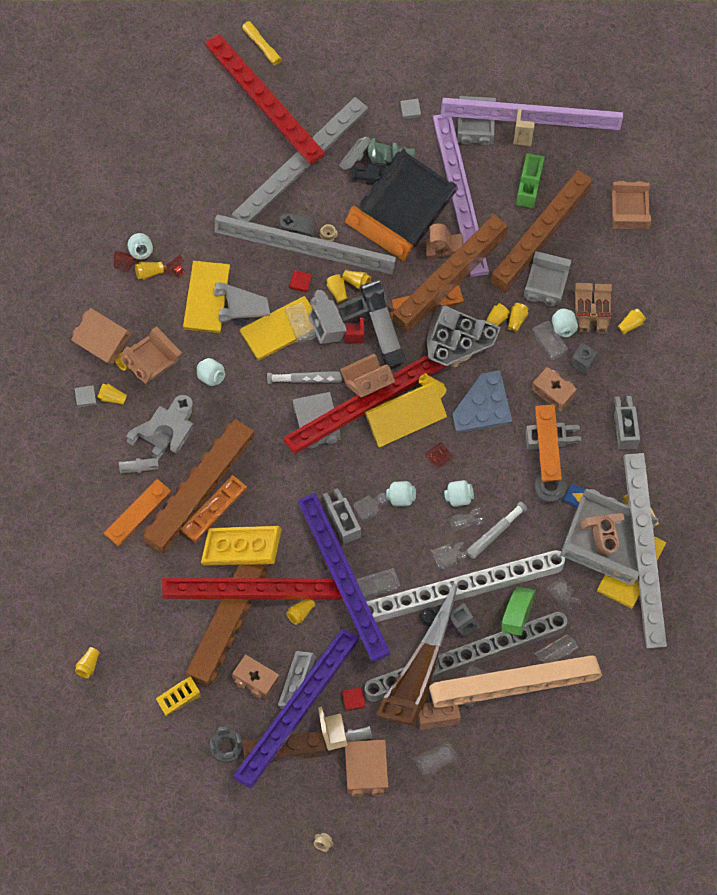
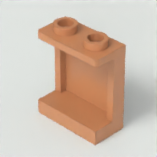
(630, 205)
(101, 336)
(151, 356)
(366, 375)
(366, 768)

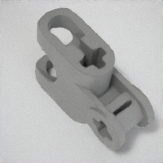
(172, 421)

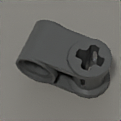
(298, 224)

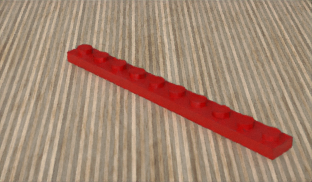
(265, 99)
(357, 406)
(249, 588)

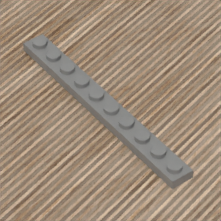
(297, 164)
(305, 244)
(645, 551)

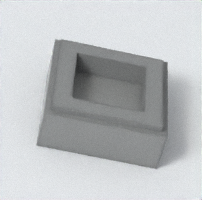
(410, 108)
(85, 396)

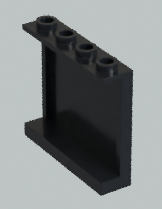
(408, 197)

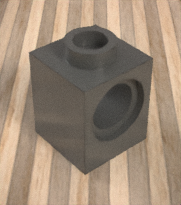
(584, 359)
(464, 620)

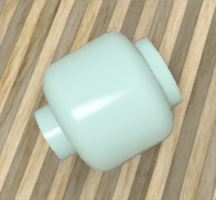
(140, 246)
(564, 322)
(210, 372)
(459, 493)
(401, 494)

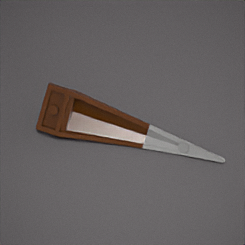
(411, 688)

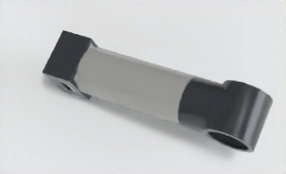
(374, 298)

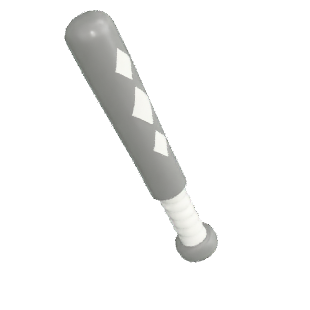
(311, 377)
(482, 543)

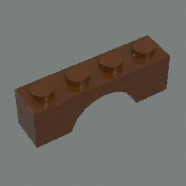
(297, 745)

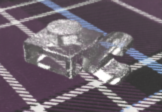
(368, 507)
(462, 521)

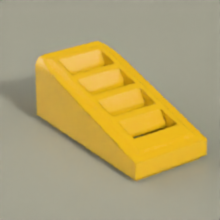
(181, 702)

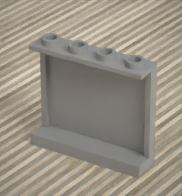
(581, 544)

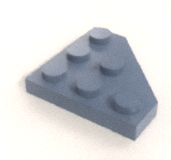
(483, 405)

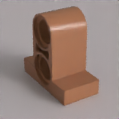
(442, 242)
(602, 536)

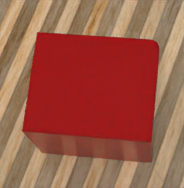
(355, 333)

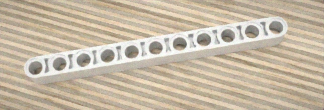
(469, 581)

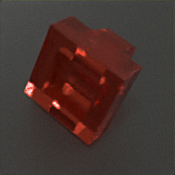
(126, 259)
(175, 267)
(439, 455)

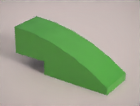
(530, 180)
(518, 610)

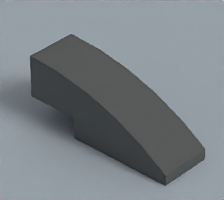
(357, 308)

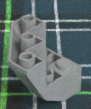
(457, 335)

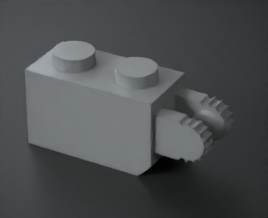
(326, 319)
(626, 424)
(532, 437)
(342, 518)

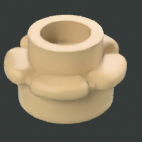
(328, 229)
(323, 839)

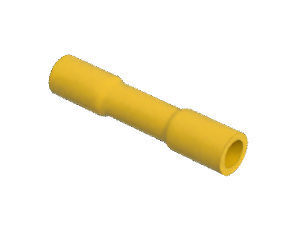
(268, 51)

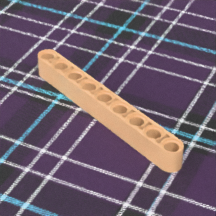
(514, 681)

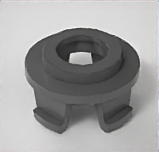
(550, 496)
(222, 734)

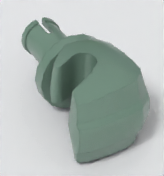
(384, 153)

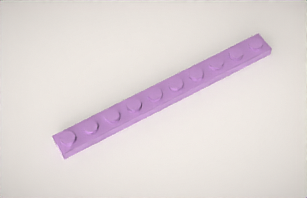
(532, 113)
(455, 172)

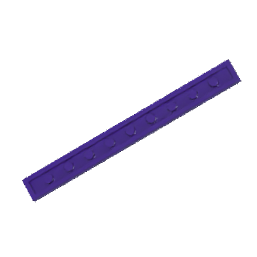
(344, 578)
(296, 709)

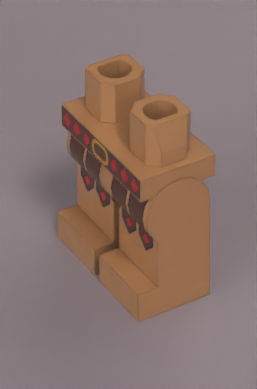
(593, 313)

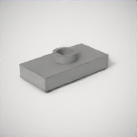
(355, 153)

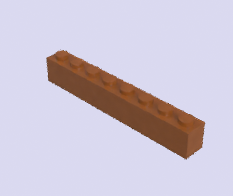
(541, 231)
(450, 274)
(198, 486)
(221, 630)

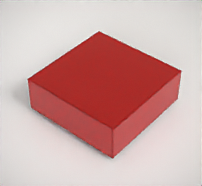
(300, 281)
(353, 699)

